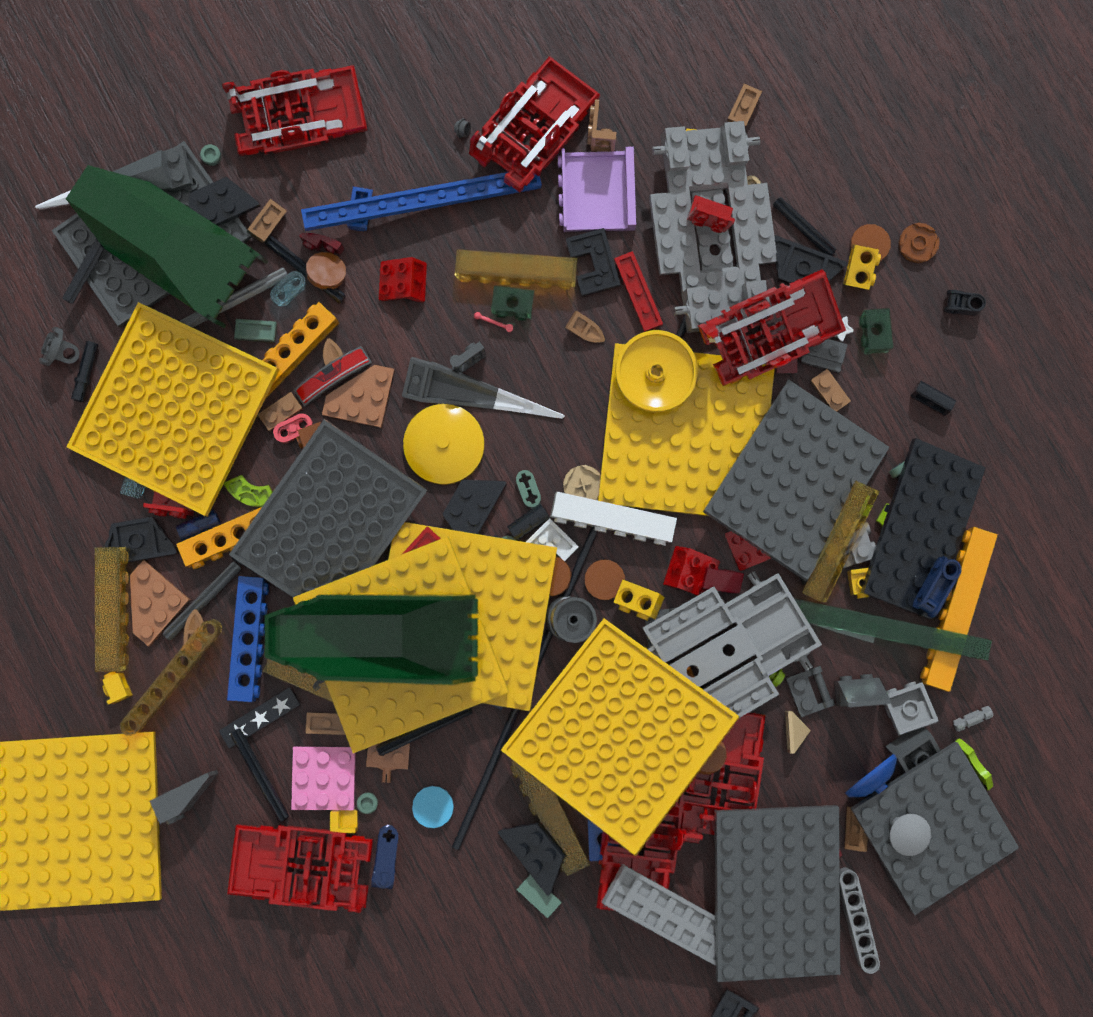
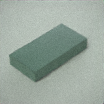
(255, 330)
(536, 896)

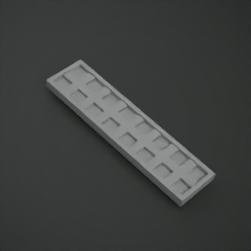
(663, 912)

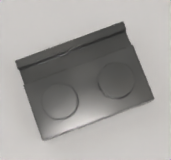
(826, 356)

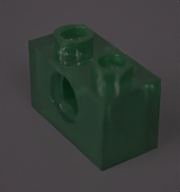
(503, 295)
(881, 320)

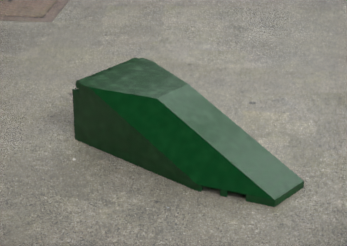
(162, 238)
(378, 638)

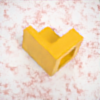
(344, 821)

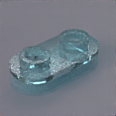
(286, 287)

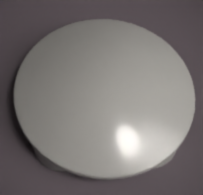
(910, 834)

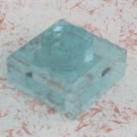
(132, 488)

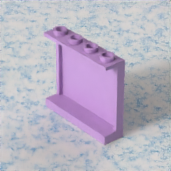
(597, 191)

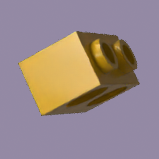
(855, 266)
(640, 596)

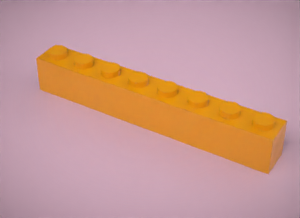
(960, 605)

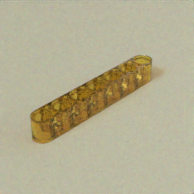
(162, 681)

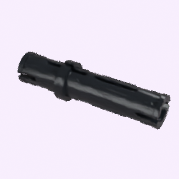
(85, 368)

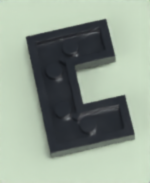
(605, 273)

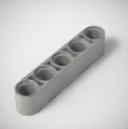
(861, 929)

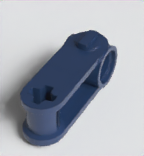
(937, 586)
(385, 859)

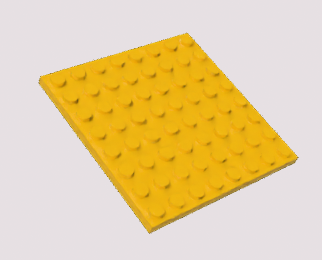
(173, 408)
(684, 453)
(512, 595)
(385, 710)
(620, 735)
(78, 821)

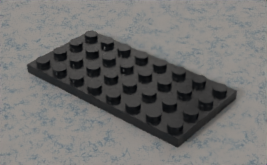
(922, 523)

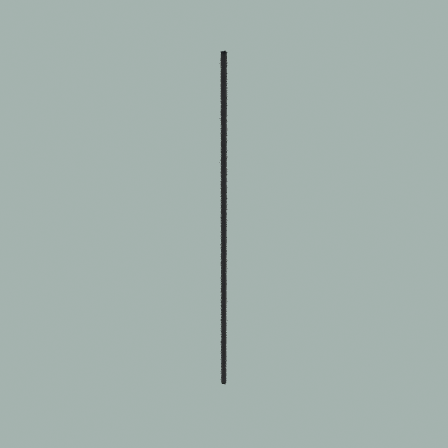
(514, 712)

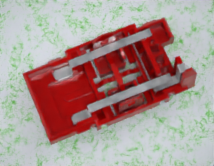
(554, 96)
(331, 99)
(808, 318)

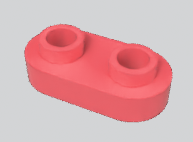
(291, 425)

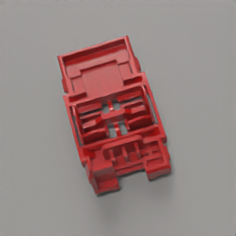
(697, 811)
(651, 864)
(262, 866)

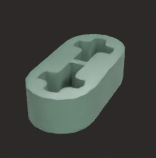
(523, 490)

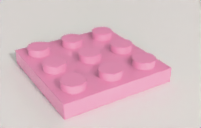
(323, 778)

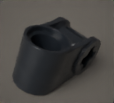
(959, 303)

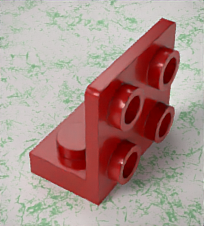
(710, 214)
(403, 279)
(162, 505)
(744, 553)
(688, 570)

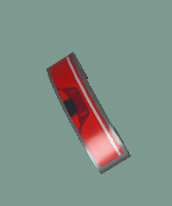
(331, 375)

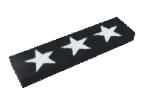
(262, 715)

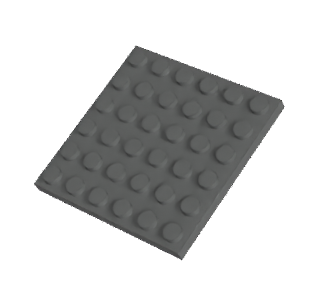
(962, 820)

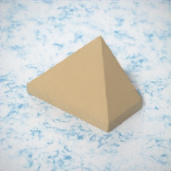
(795, 731)

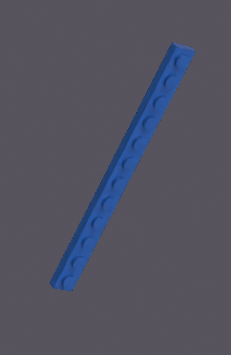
(410, 201)

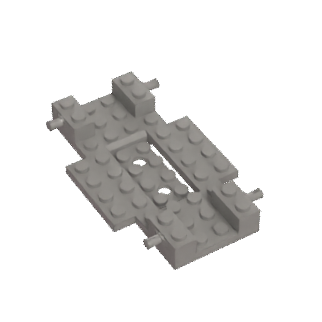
(705, 165)
(766, 627)

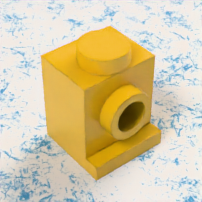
(854, 577)
(116, 687)

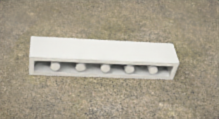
(613, 517)

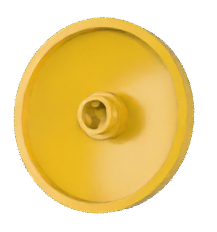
(656, 371)
(443, 444)

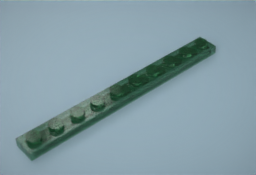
(896, 630)

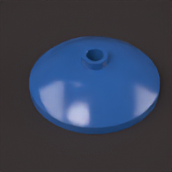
(874, 780)

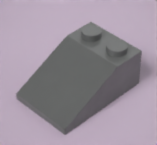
(860, 692)
(913, 748)
(173, 804)

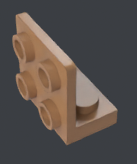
(600, 140)

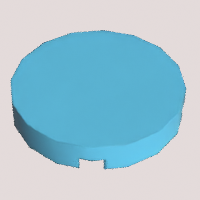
(433, 806)

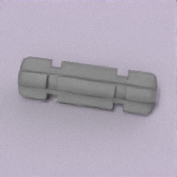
(973, 718)

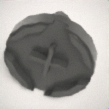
(54, 347)

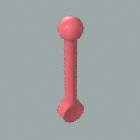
(509, 328)

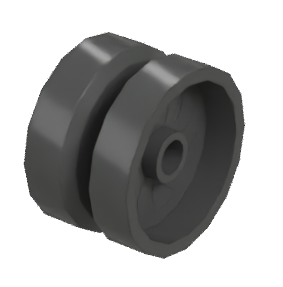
(569, 607)

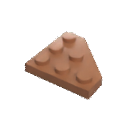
(362, 398)
(153, 602)

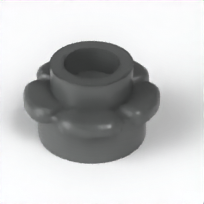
(462, 128)

